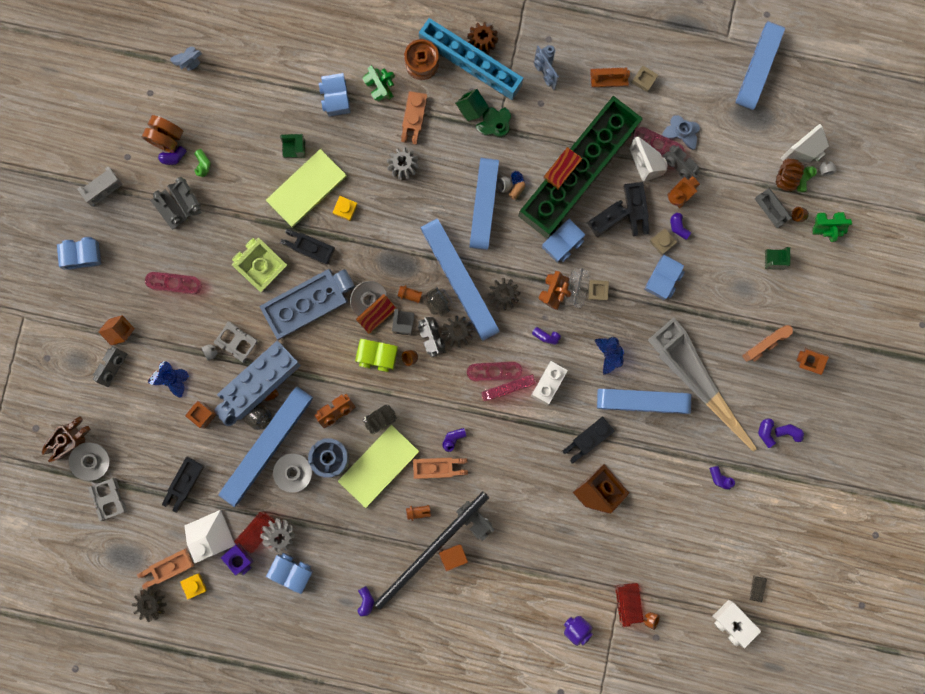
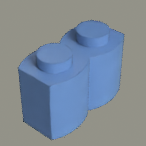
(335, 94)
(563, 241)
(78, 254)
(664, 278)
(289, 573)

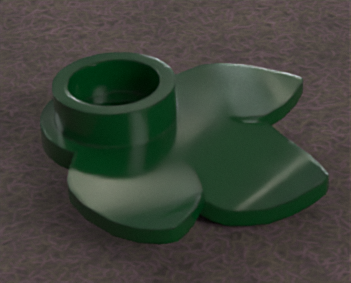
(493, 120)

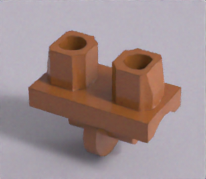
(683, 191)
(557, 290)

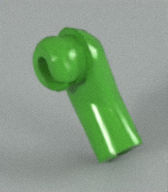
(204, 163)
(809, 172)

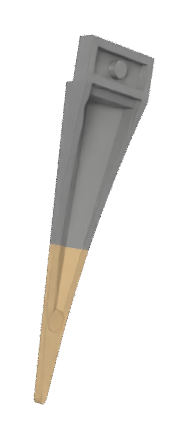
(681, 357)

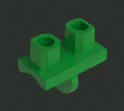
(375, 77)
(833, 227)

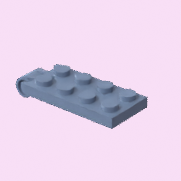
(307, 302)
(255, 383)

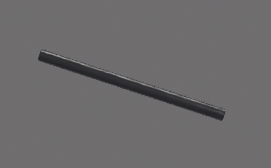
(431, 550)

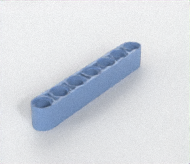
(459, 279)
(265, 446)

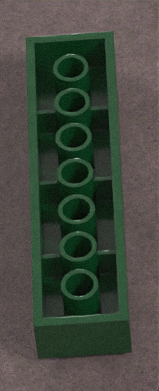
(597, 148)

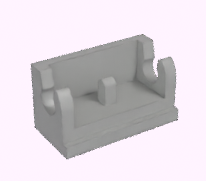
(100, 187)

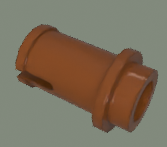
(409, 294)
(418, 512)

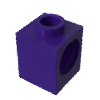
(229, 557)

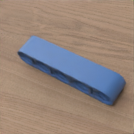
(760, 65)
(484, 203)
(644, 401)

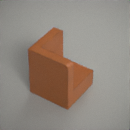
(116, 330)
(200, 414)
(453, 557)

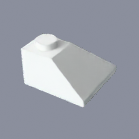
(809, 147)
(647, 160)
(208, 536)

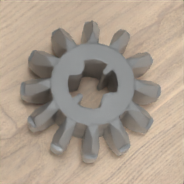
(402, 170)
(274, 531)

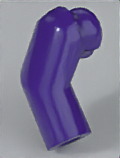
(172, 158)
(677, 226)
(544, 337)
(791, 430)
(765, 431)
(451, 438)
(720, 480)
(367, 603)

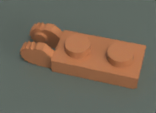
(414, 115)
(768, 343)
(437, 467)
(167, 568)

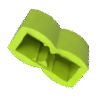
(376, 354)

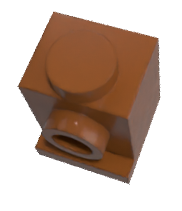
(816, 366)

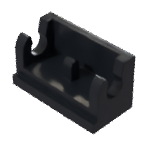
(608, 218)

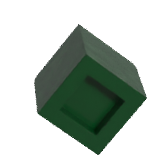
(472, 105)
(293, 145)
(777, 259)

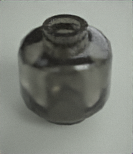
(438, 301)
(258, 417)

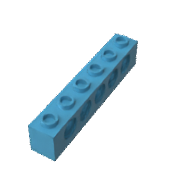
(472, 59)

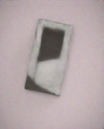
(758, 588)

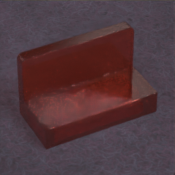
(251, 535)
(629, 604)

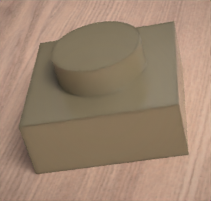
(645, 78)
(663, 241)
(598, 290)

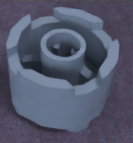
(317, 457)

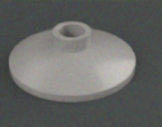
(365, 288)
(84, 469)
(282, 474)

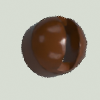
(799, 214)
(409, 357)

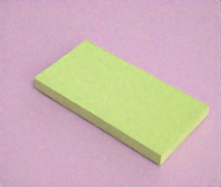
(306, 188)
(378, 466)

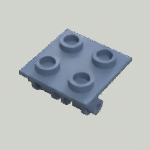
(543, 62)

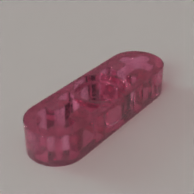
(647, 133)
(159, 286)
(479, 366)
(508, 387)

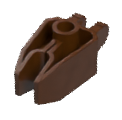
(65, 439)

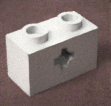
(549, 383)
(746, 628)

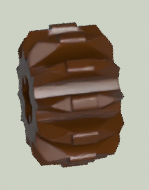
(483, 31)
(789, 175)

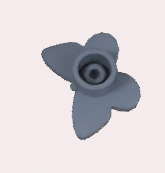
(187, 59)
(683, 130)

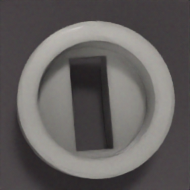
(828, 169)
(504, 184)
(207, 350)

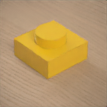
(345, 208)
(193, 586)

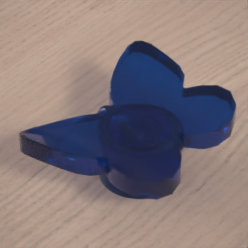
(612, 352)
(170, 377)

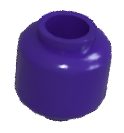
(578, 630)

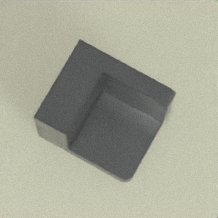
(403, 322)

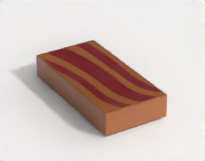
(562, 168)
(376, 313)

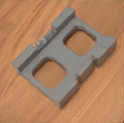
(232, 346)
(114, 497)

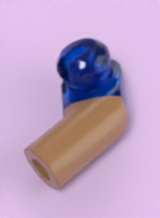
(518, 183)

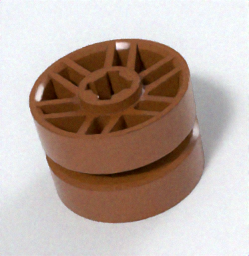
(421, 59)
(162, 134)

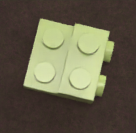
(258, 264)

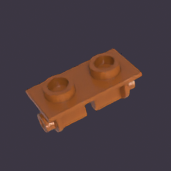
(609, 77)
(328, 416)

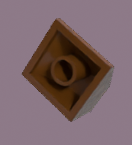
(601, 491)

